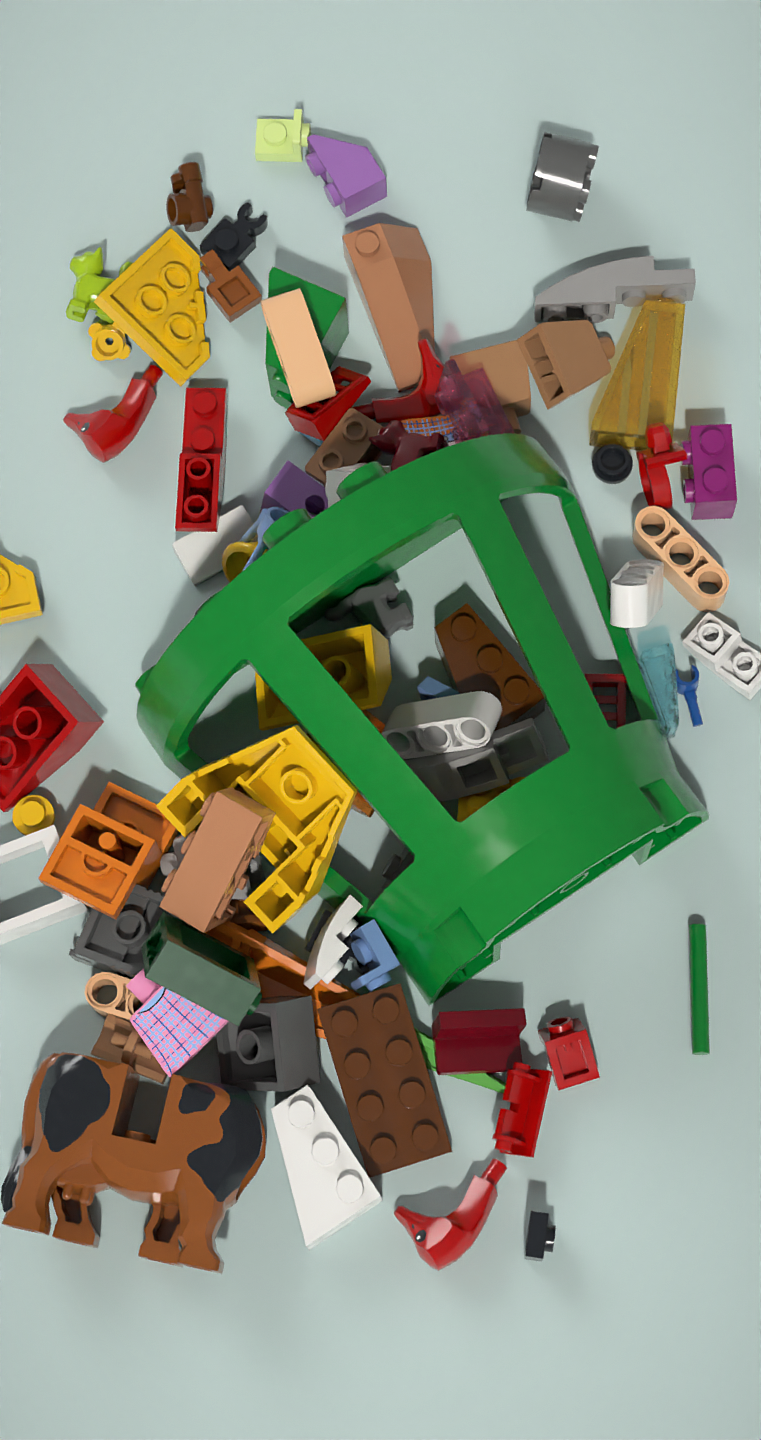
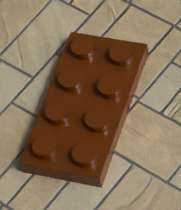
(384, 1080)

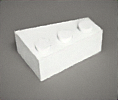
(321, 1168)

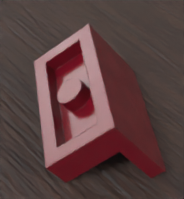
(477, 1040)

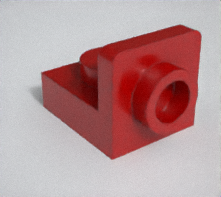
(568, 1052)

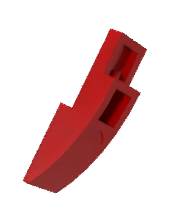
(202, 460)

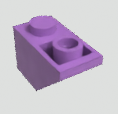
(348, 171)

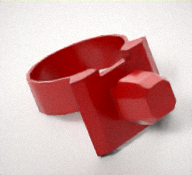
(652, 464)

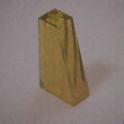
(644, 379)

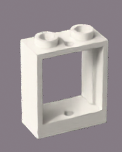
(45, 915)

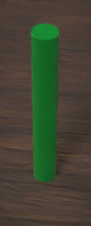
(699, 989)

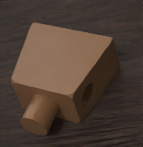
(565, 358)
(507, 374)

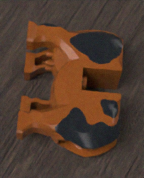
(82, 1145)

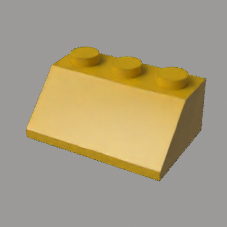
(353, 657)

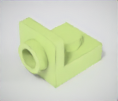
(282, 138)

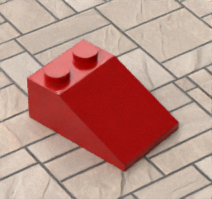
(39, 729)

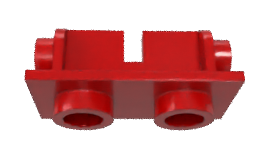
(520, 1125)

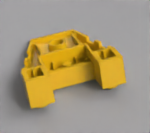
(310, 809)

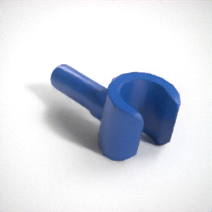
(689, 689)

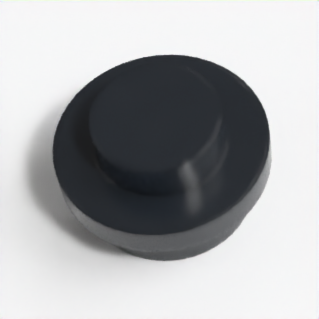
(612, 464)

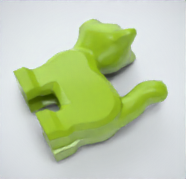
(88, 285)

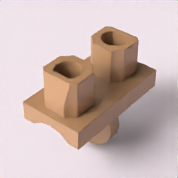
(123, 1044)

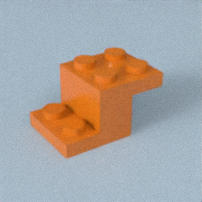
(109, 850)

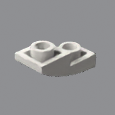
(726, 654)
(328, 947)

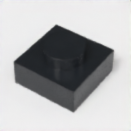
(539, 1236)

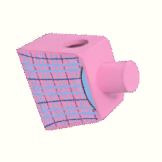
(171, 1024)

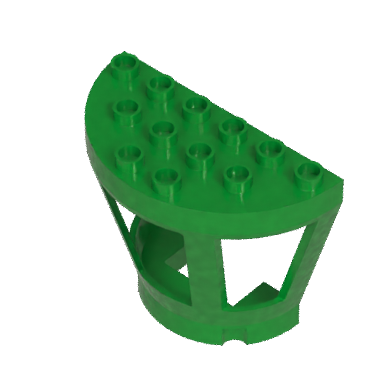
(531, 843)

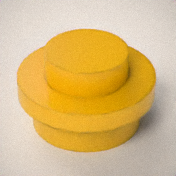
(33, 814)

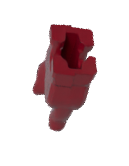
(405, 446)

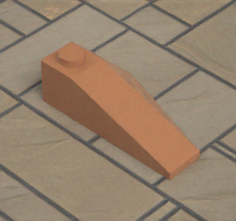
(396, 291)

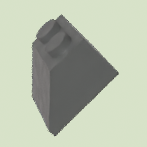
(271, 1047)

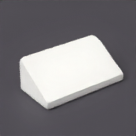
(202, 551)

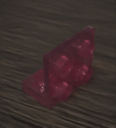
(470, 404)

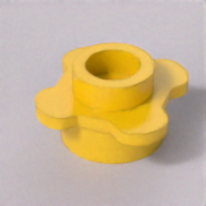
(101, 349)

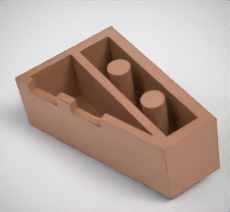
(216, 859)

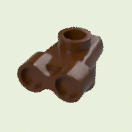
(188, 203)

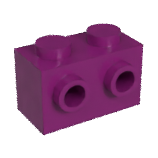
(710, 472)

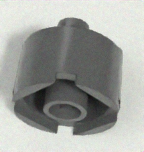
(562, 177)

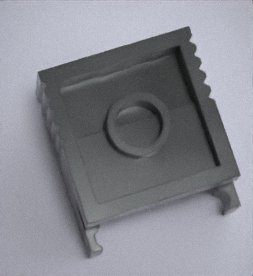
(118, 943)

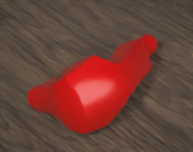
(418, 403)
(110, 432)
(447, 1238)

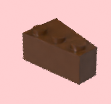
(481, 663)

